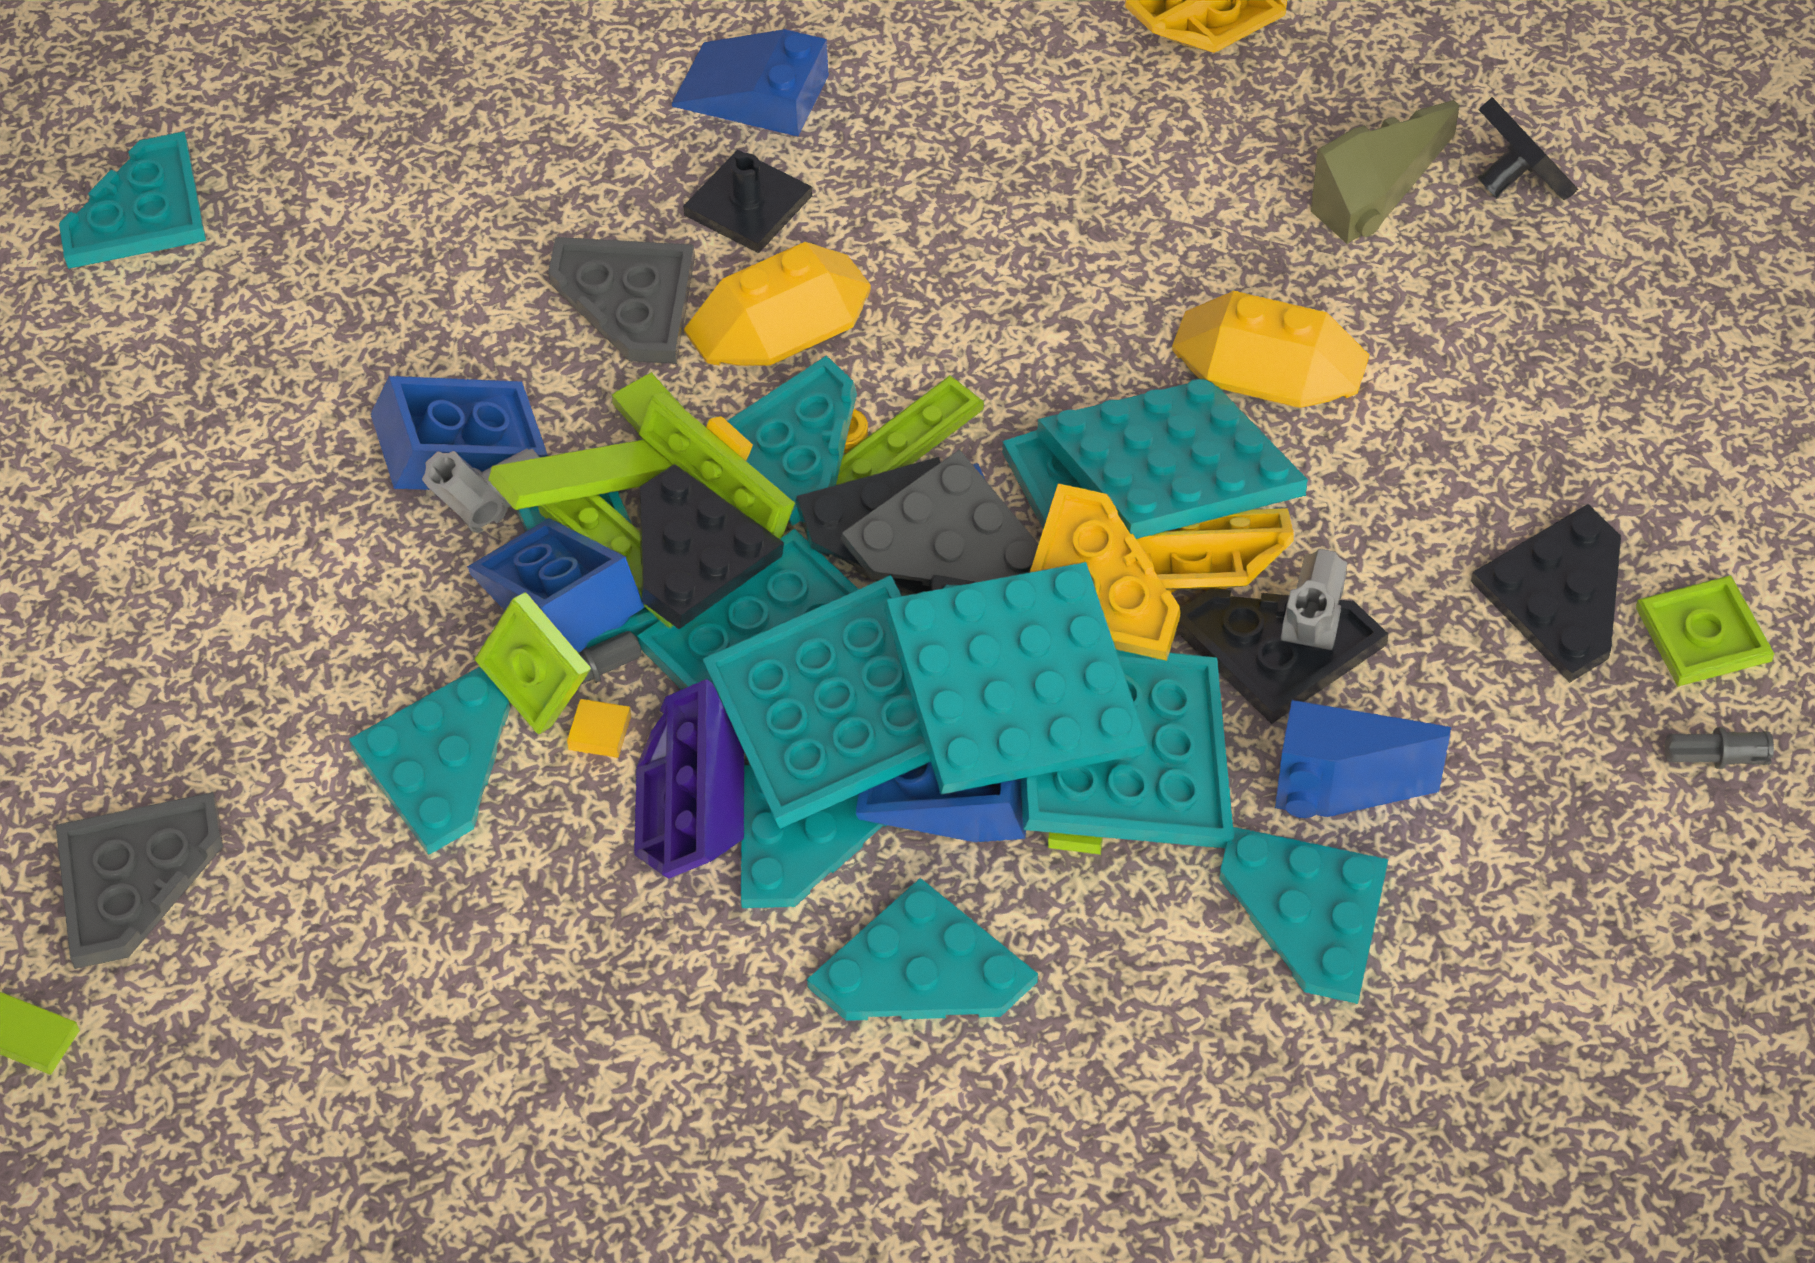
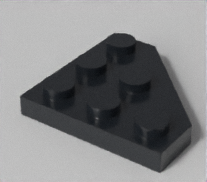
(838, 507)
(695, 546)
(1560, 590)
(1256, 661)

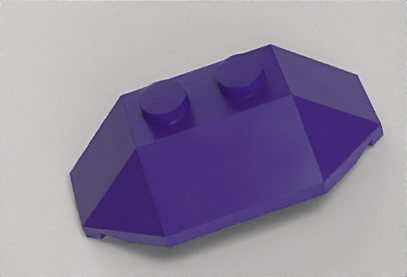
(689, 784)

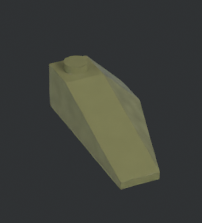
(1370, 172)

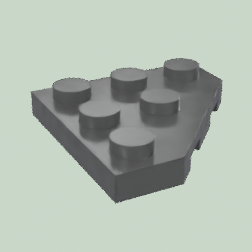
(627, 291)
(943, 527)
(130, 871)

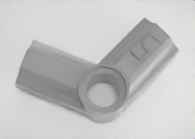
(468, 488)
(1314, 605)

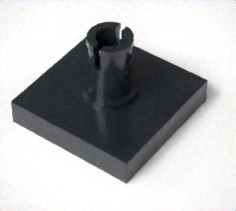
(1522, 155)
(747, 201)

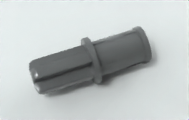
(610, 655)
(1721, 748)

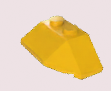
(1206, 23)
(779, 307)
(1270, 350)
(1219, 551)

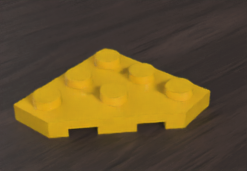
(1133, 599)

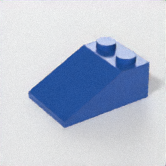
(757, 79)
(469, 416)
(567, 575)
(1356, 760)
(969, 815)

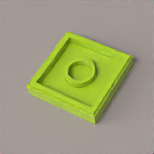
(1704, 630)
(532, 663)

